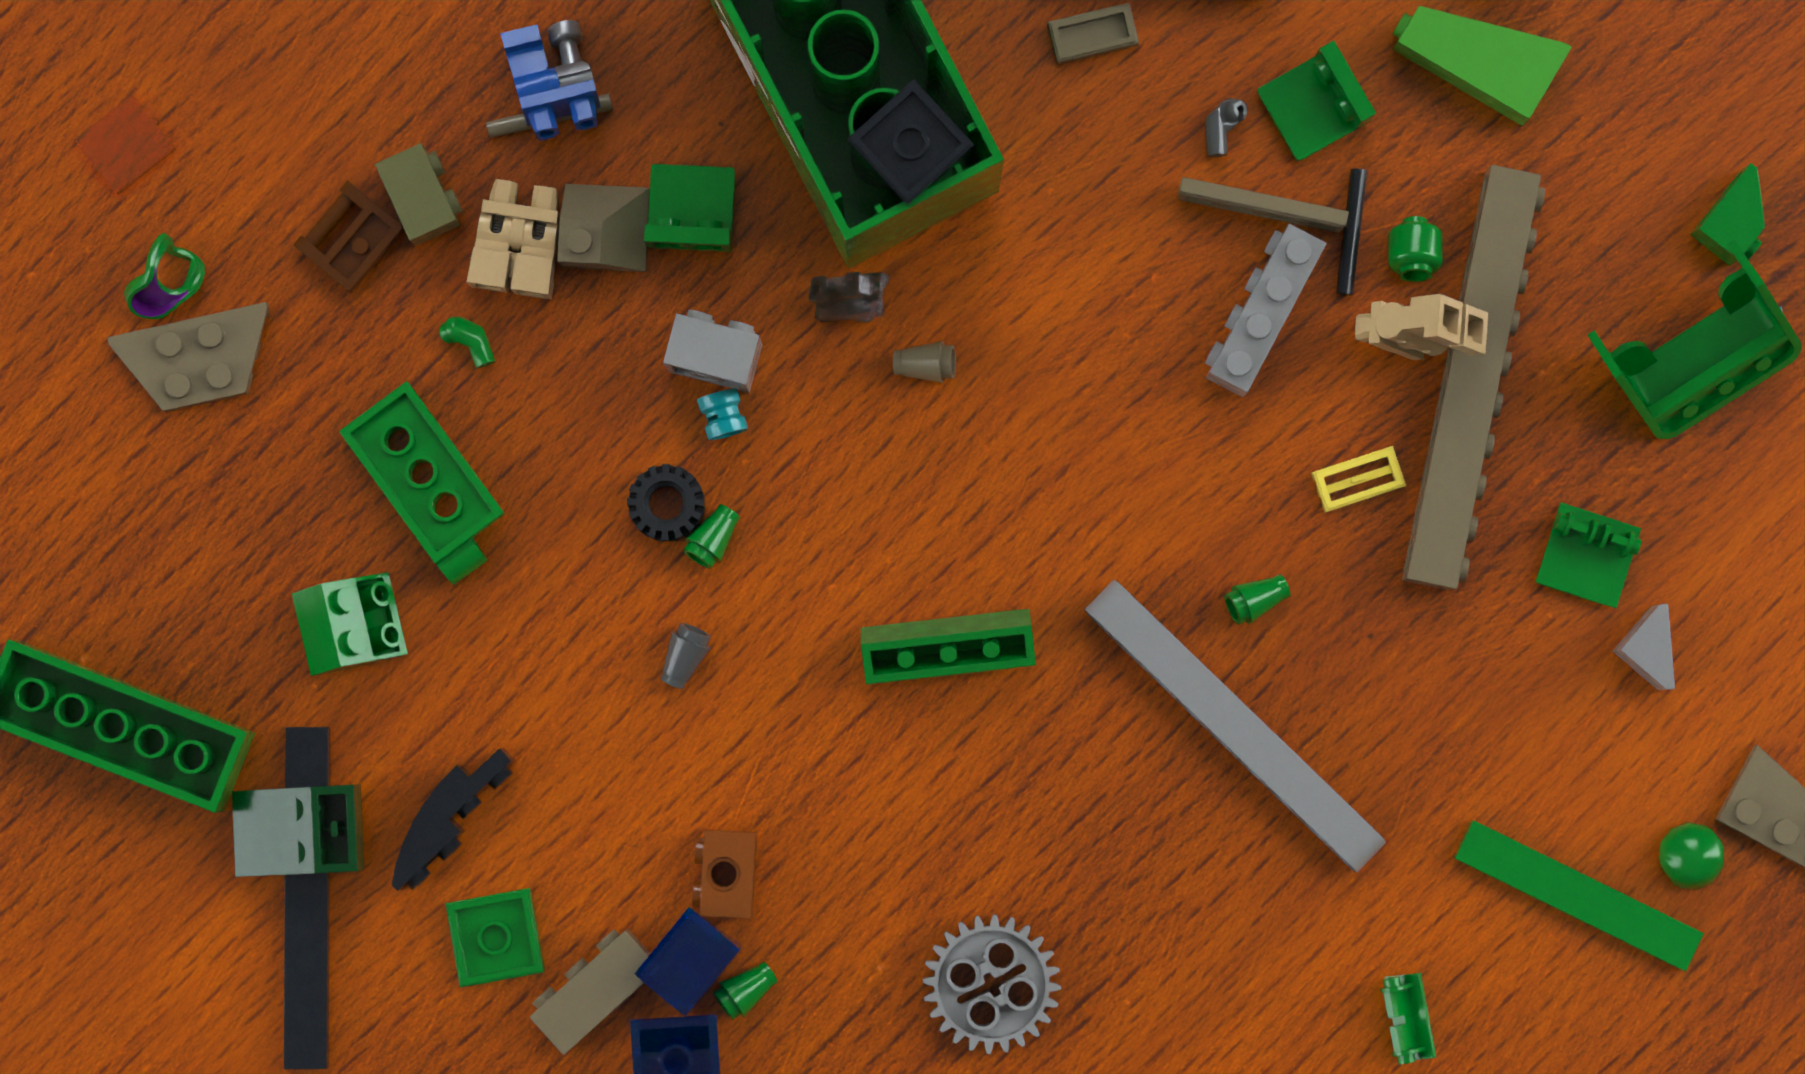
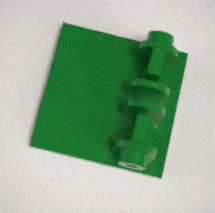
(1588, 555)

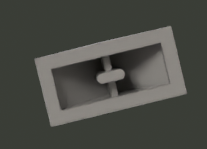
(1649, 648)

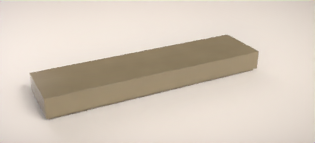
(1262, 205)

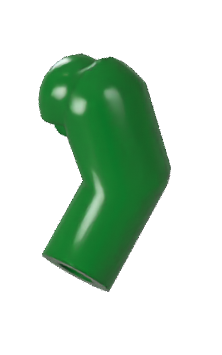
(471, 335)

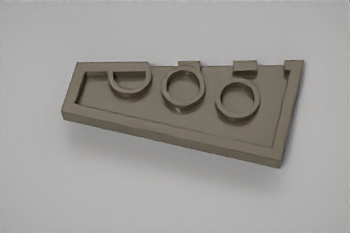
(1767, 807)

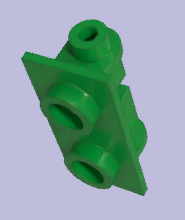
(1409, 1012)

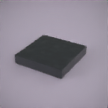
(910, 142)

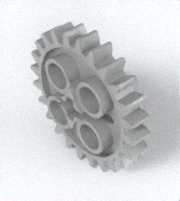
(1009, 1018)

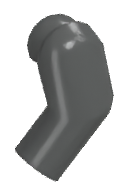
(1220, 122)

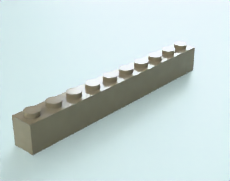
(1471, 383)

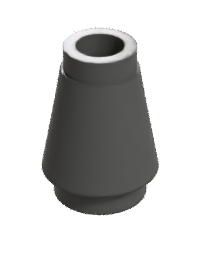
(684, 654)

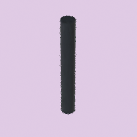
(1351, 232)

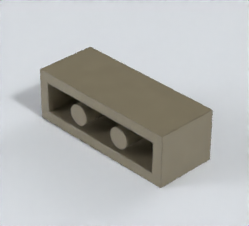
(591, 991)

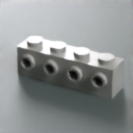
(1266, 309)

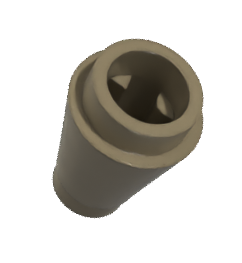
(926, 362)

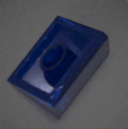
(688, 961)

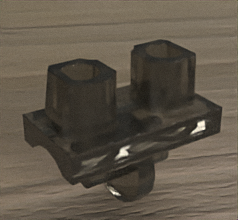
(848, 297)

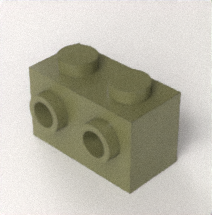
(419, 193)

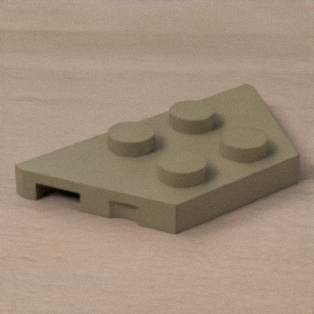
(195, 357)

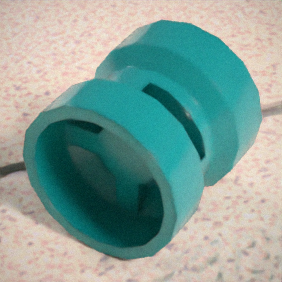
(722, 414)

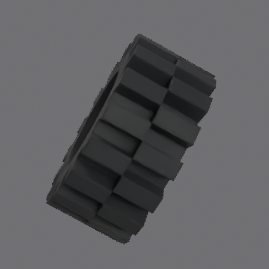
(660, 477)

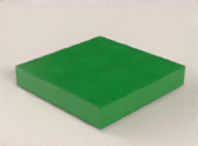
(495, 937)

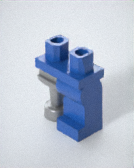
(552, 91)

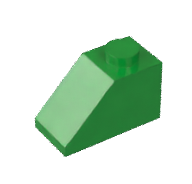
(1734, 217)

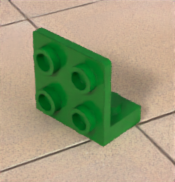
(1316, 102)
(690, 208)

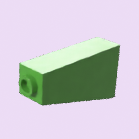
(1482, 59)

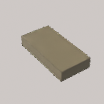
(1093, 33)

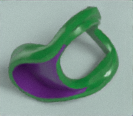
(148, 296)

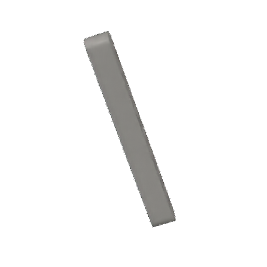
(1235, 726)

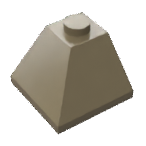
(603, 228)

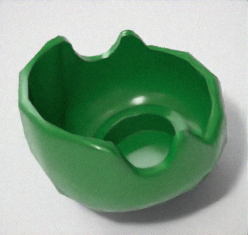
(1691, 856)

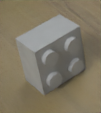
(713, 351)

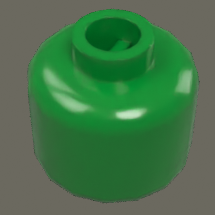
(1415, 249)

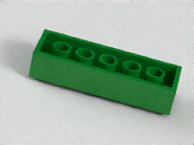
(120, 727)

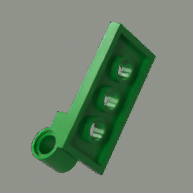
(445, 539)

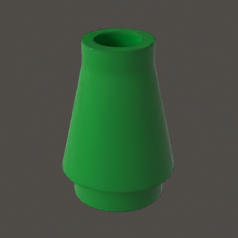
(711, 538)
(1253, 599)
(744, 990)

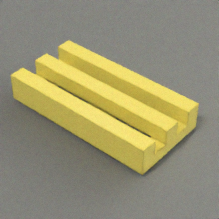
(1324, 491)

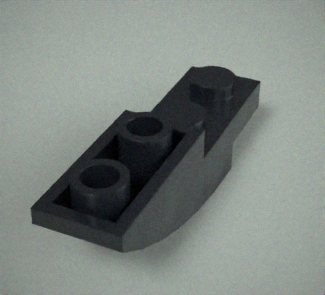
(434, 827)

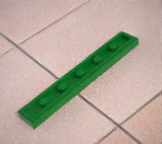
(1578, 895)

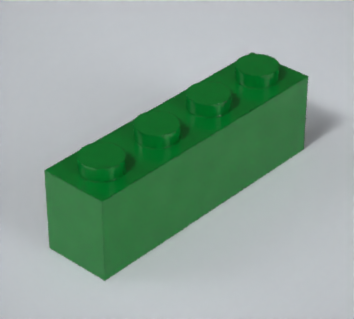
(947, 646)

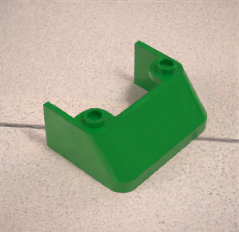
(1709, 360)

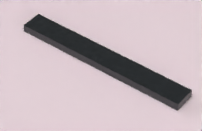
(306, 921)

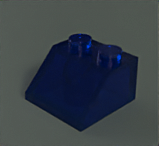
(675, 1045)

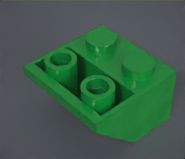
(349, 623)

